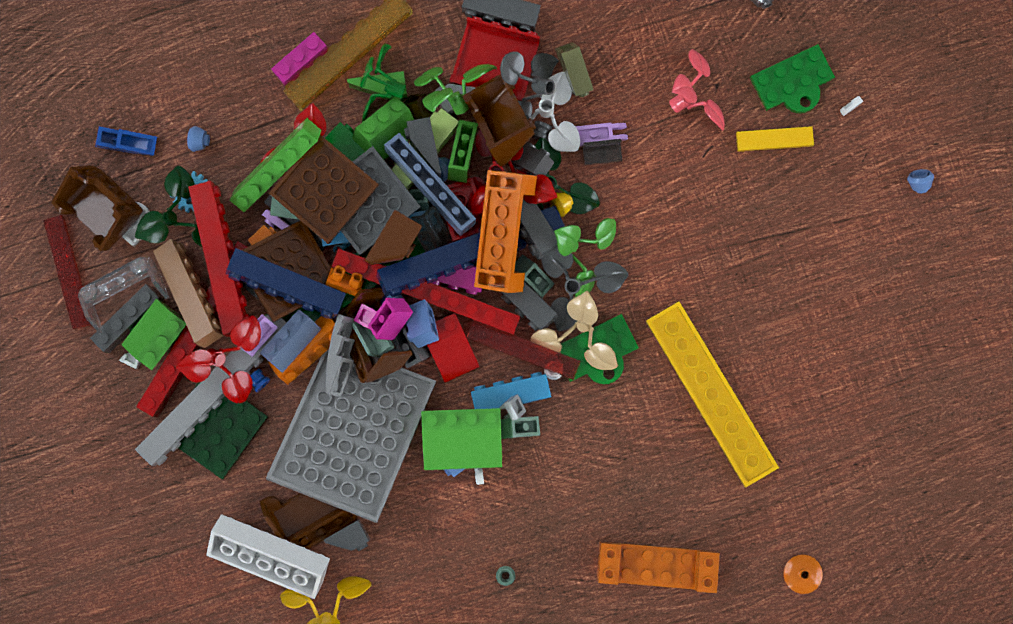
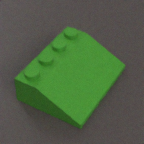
(461, 439)

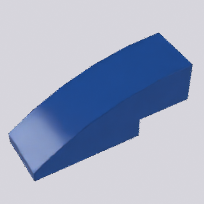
(125, 141)

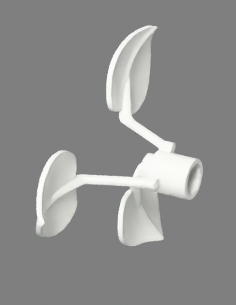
(565, 136)

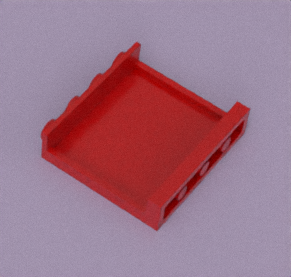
(488, 44)

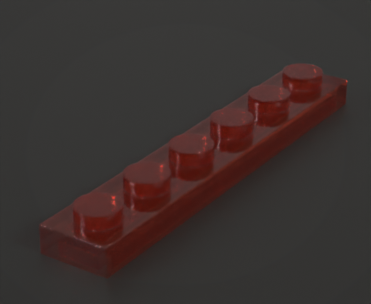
(66, 268)
(523, 349)

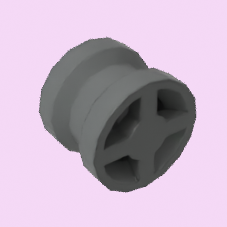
(542, 130)

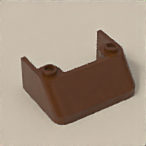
(394, 240)
(369, 367)

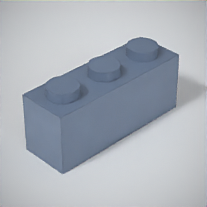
(290, 340)

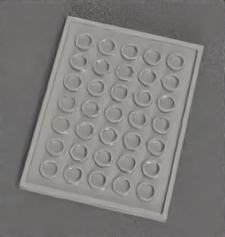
(354, 443)

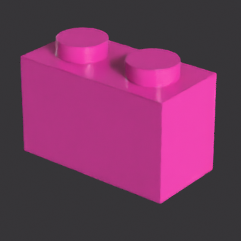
(390, 318)

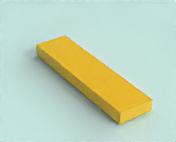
(774, 139)

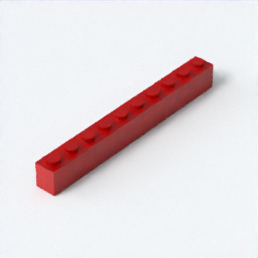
(435, 295)
(168, 375)

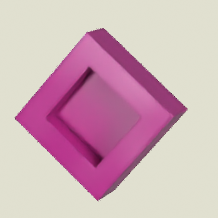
(365, 315)

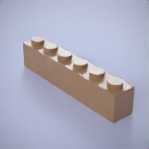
(188, 293)

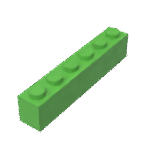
(275, 165)

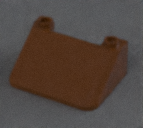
(304, 519)

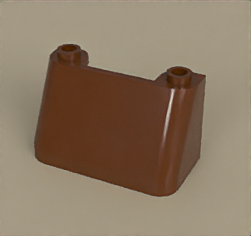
(500, 118)
(97, 203)

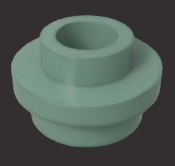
(505, 582)

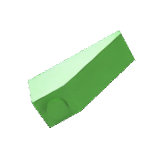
(374, 87)

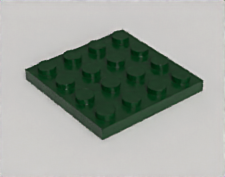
(223, 435)

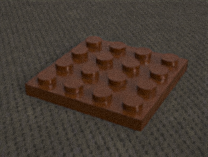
(324, 189)
(293, 250)

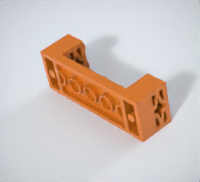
(501, 231)
(658, 566)

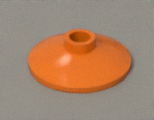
(793, 571)

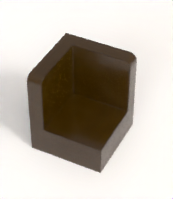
(416, 106)

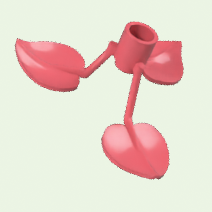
(687, 95)

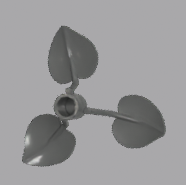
(542, 68)
(609, 279)

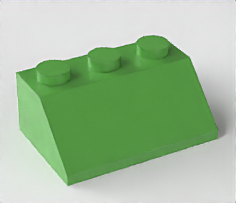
(383, 126)
(154, 334)

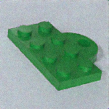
(793, 80)
(613, 333)

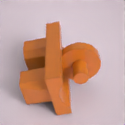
(344, 282)

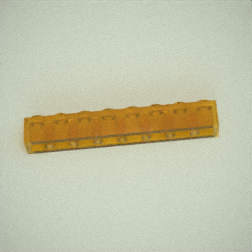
(347, 52)

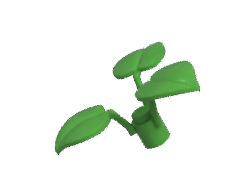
(456, 100)
(568, 241)

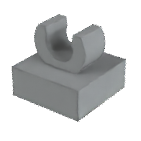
(514, 407)

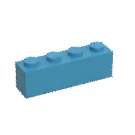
(528, 389)

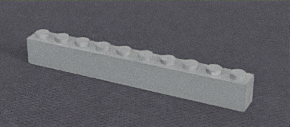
(197, 404)

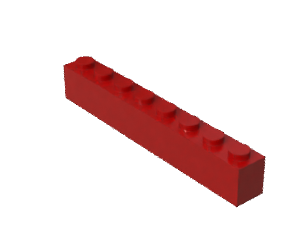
(218, 253)

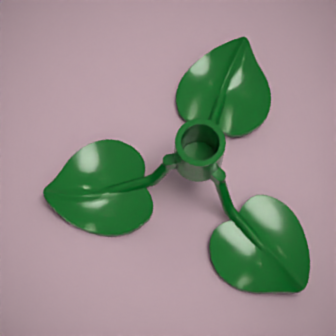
(392, 87)

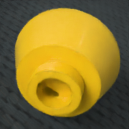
(562, 202)

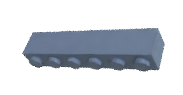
(430, 184)

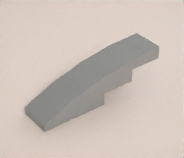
(338, 356)

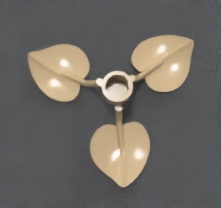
(585, 311)

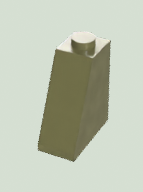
(575, 69)

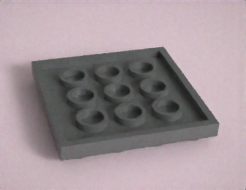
(373, 215)

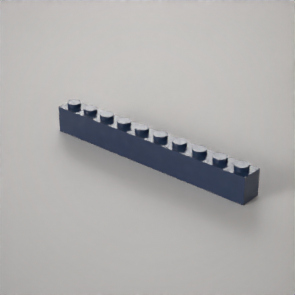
(443, 261)

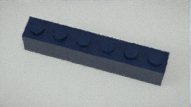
(285, 283)

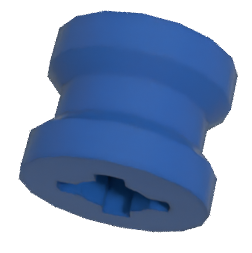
(259, 380)

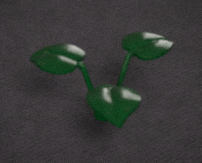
(583, 195)
(154, 225)

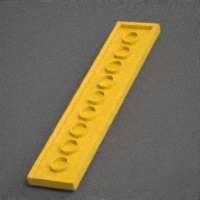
(712, 394)

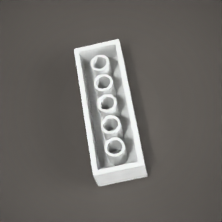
(267, 556)

